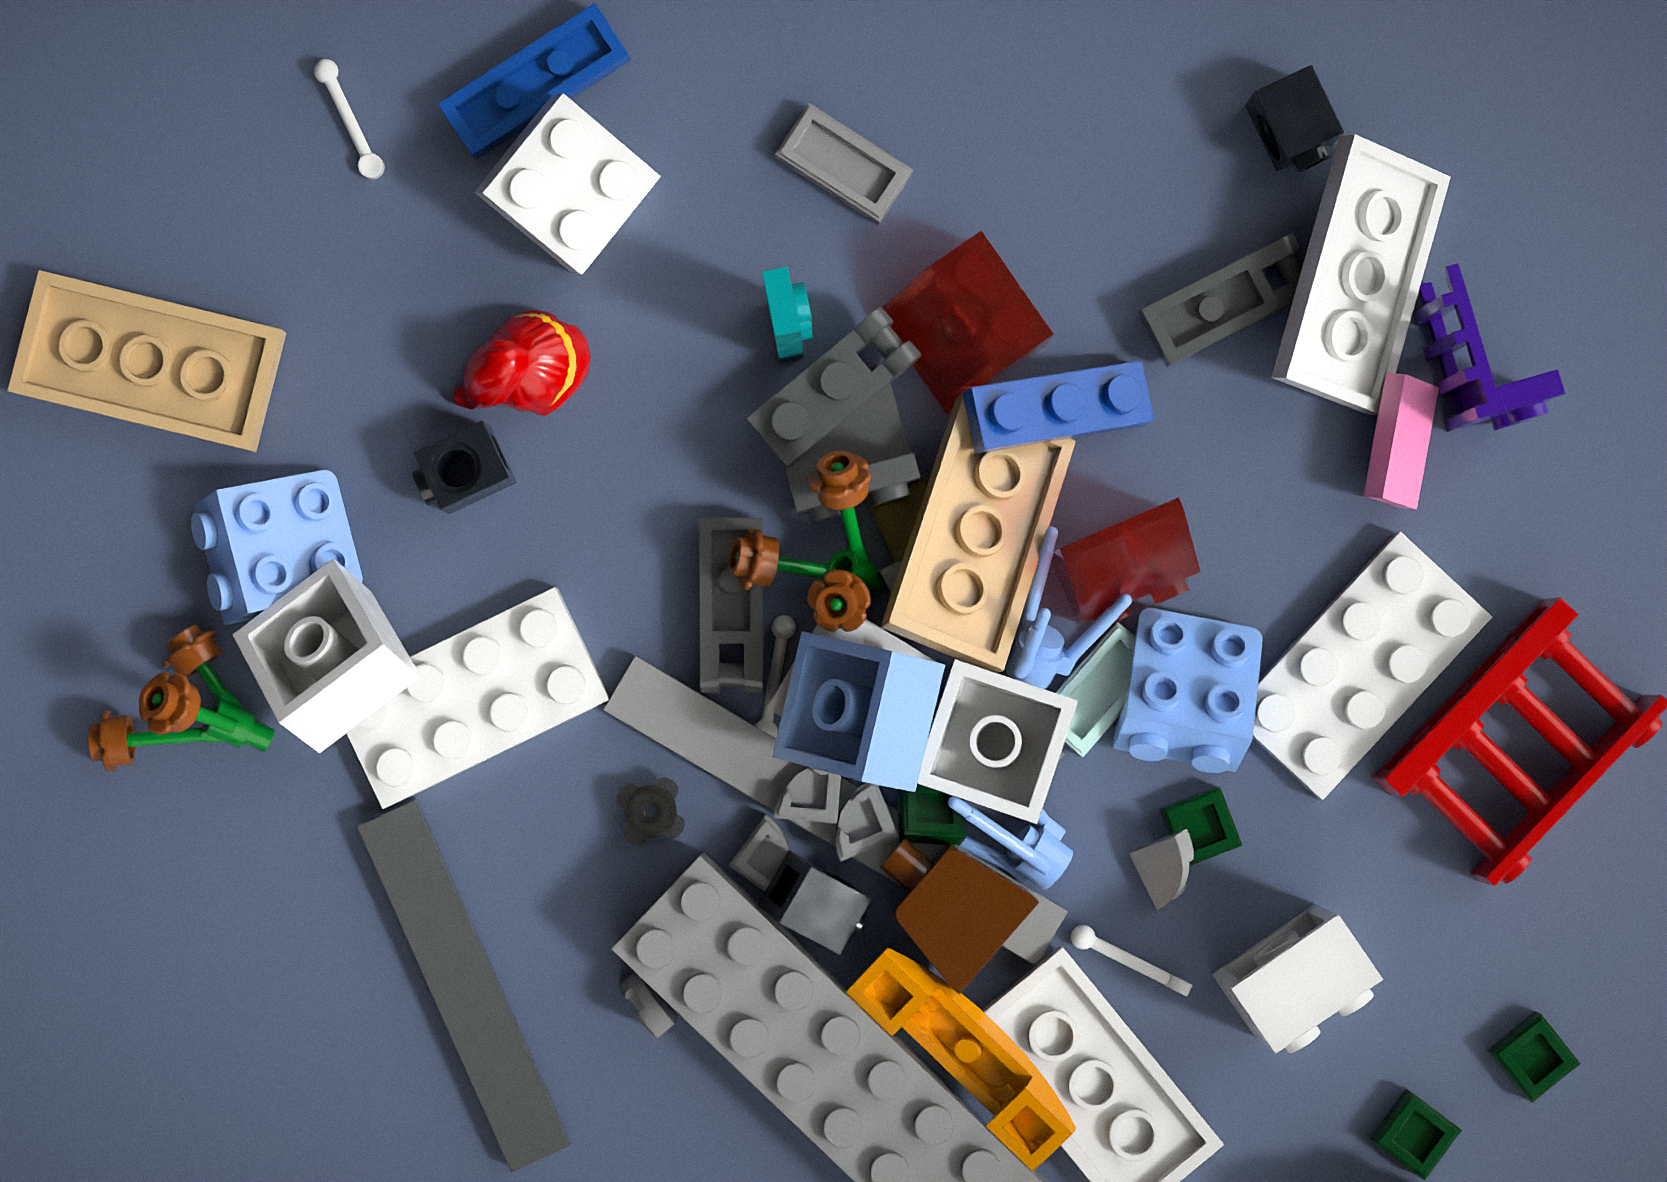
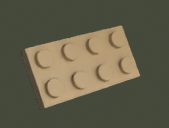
(147, 361)
(976, 545)

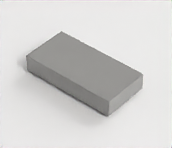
(843, 163)

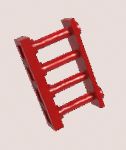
(1501, 680)

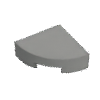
(810, 797)
(863, 822)
(762, 853)
(1164, 866)
(653, 1009)

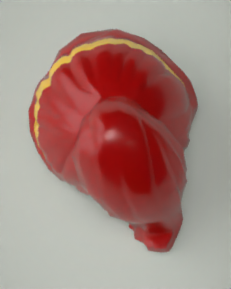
(526, 365)

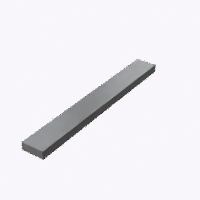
(744, 759)

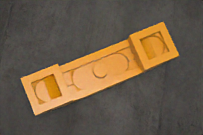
(972, 1049)

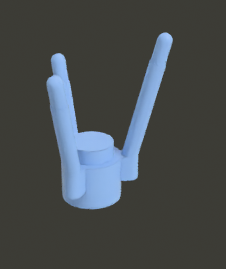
(1039, 647)
(1031, 854)

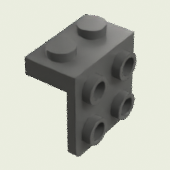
(876, 436)

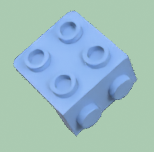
(270, 539)
(1190, 691)

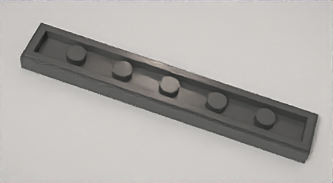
(464, 985)

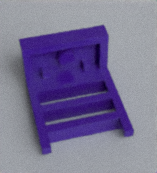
(1474, 389)

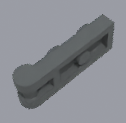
(1223, 302)
(832, 389)
(728, 611)

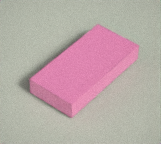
(1401, 441)

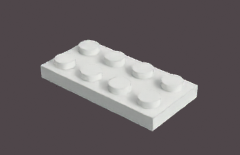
(1361, 274)
(1362, 664)
(479, 698)
(1122, 1102)

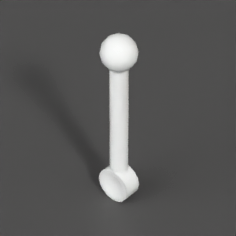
(370, 164)
(783, 628)
(1084, 938)

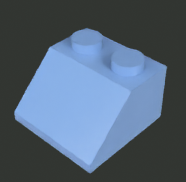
(858, 711)

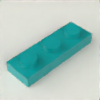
(788, 312)

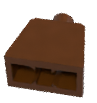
(955, 908)

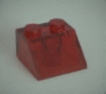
(967, 321)
(1132, 558)

